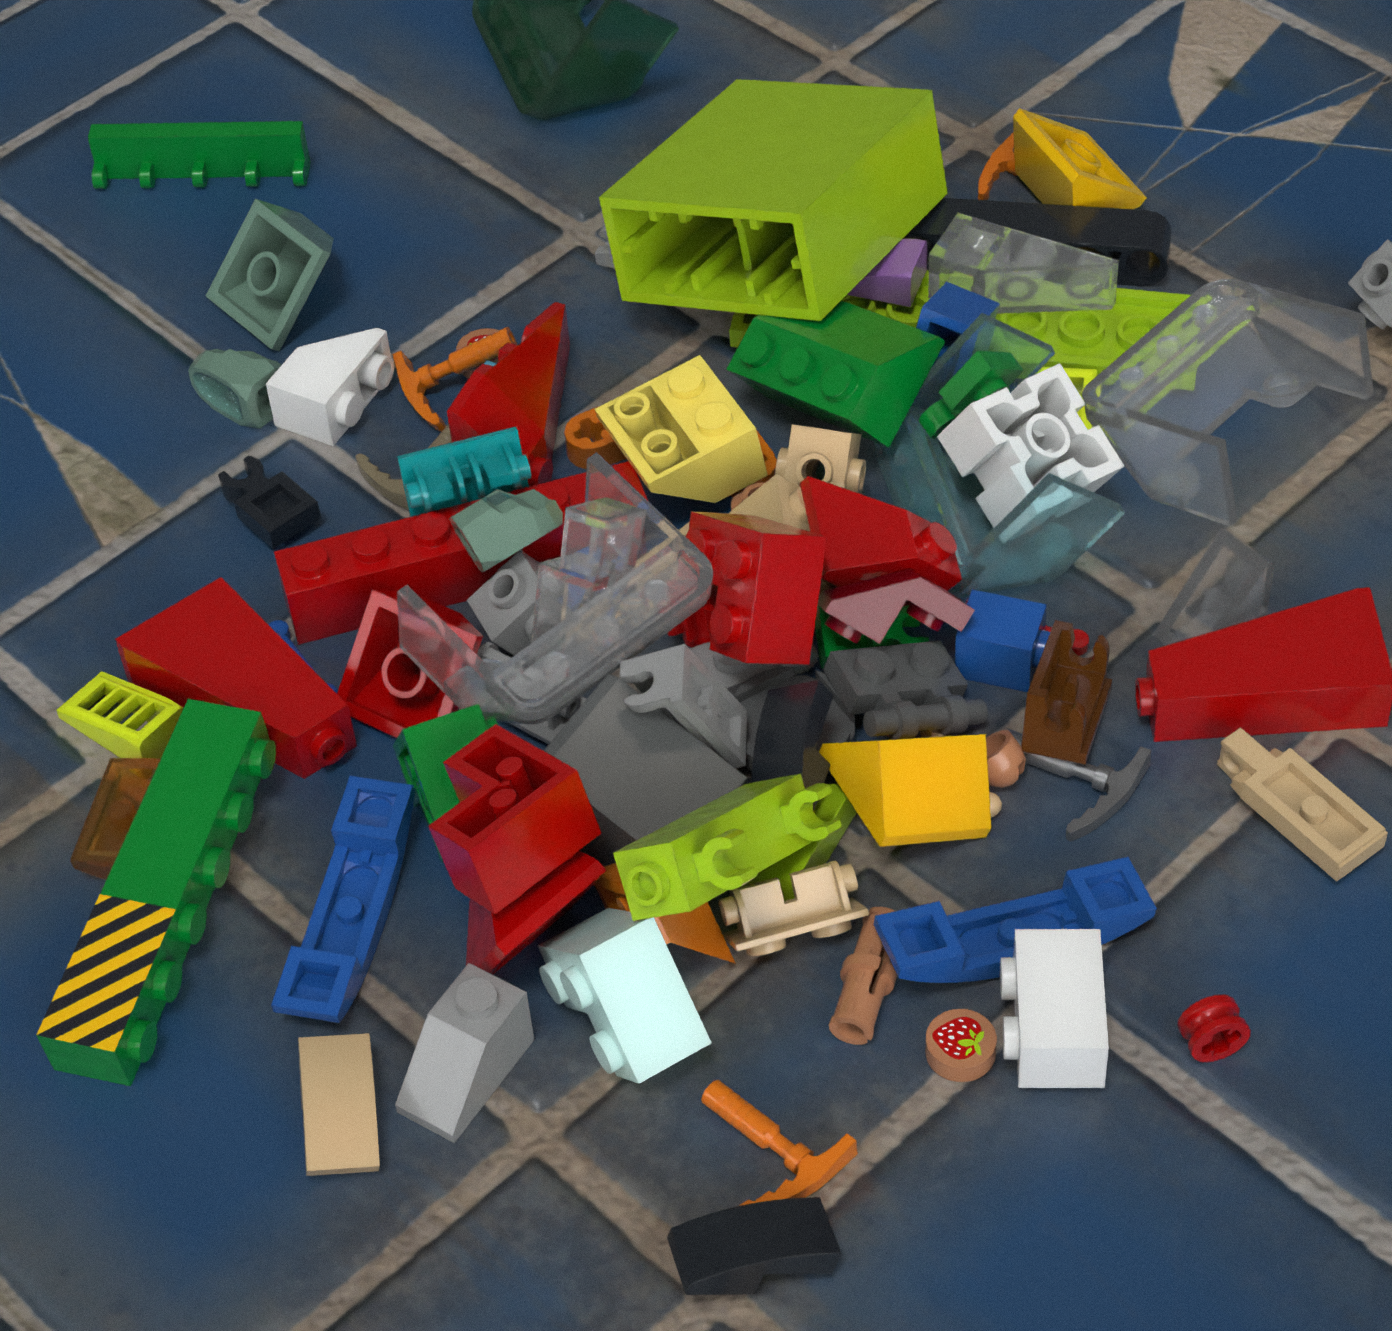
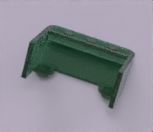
(560, 64)

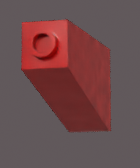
(227, 655)
(1273, 674)

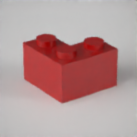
(765, 586)
(514, 818)

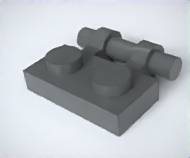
(904, 689)

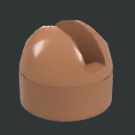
(1004, 759)

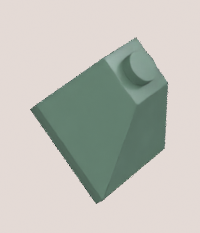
(270, 271)

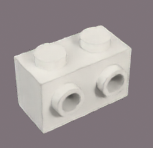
(1058, 1007)

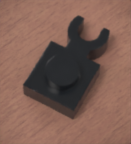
(270, 507)

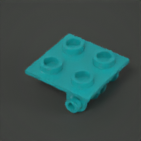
(463, 471)

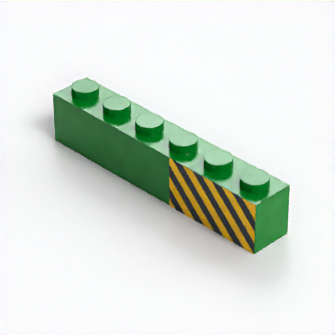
(157, 894)

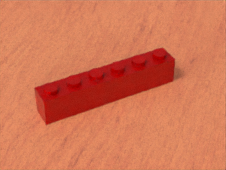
(333, 577)

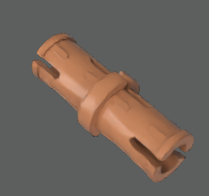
(866, 980)

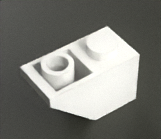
(330, 384)

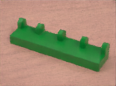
(199, 152)

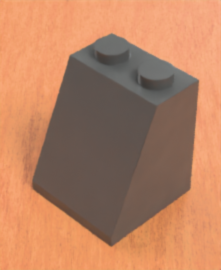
(637, 767)

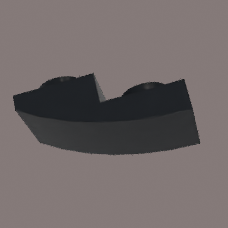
(789, 734)
(738, 1245)

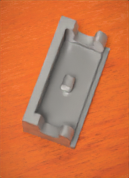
(690, 696)

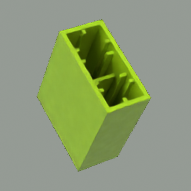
(775, 198)

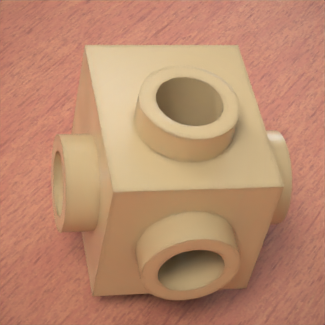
(833, 448)

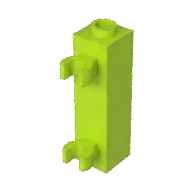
(720, 845)

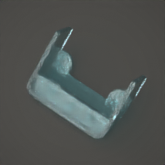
(1040, 534)

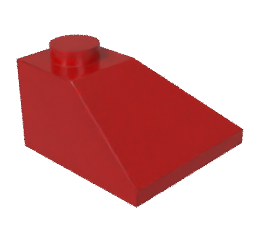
(876, 538)
(382, 680)
(501, 936)

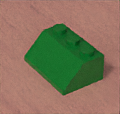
(843, 369)

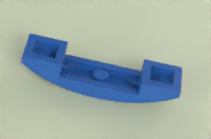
(352, 903)
(969, 944)

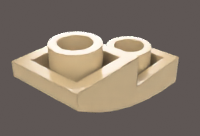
(338, 1104)

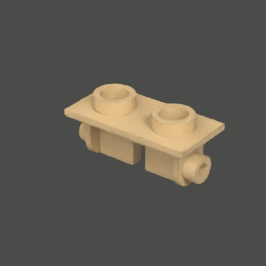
(818, 907)

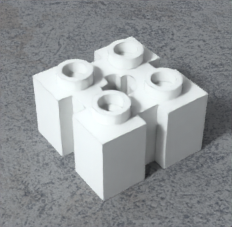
(1023, 437)

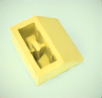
(686, 434)

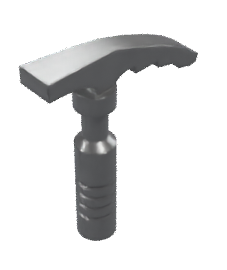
(1117, 784)

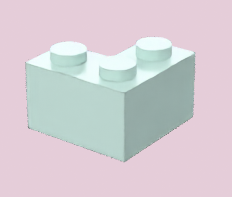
(630, 991)

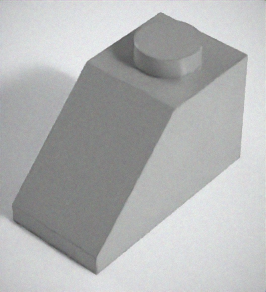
(465, 1052)

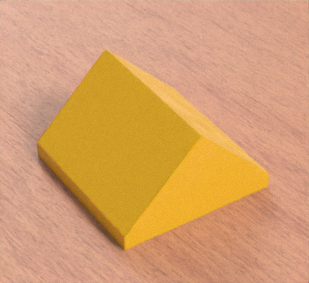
(1068, 166)
(916, 787)

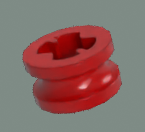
(1213, 1028)

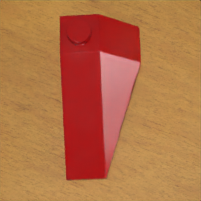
(520, 392)

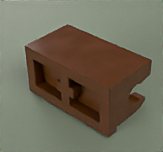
(1066, 698)

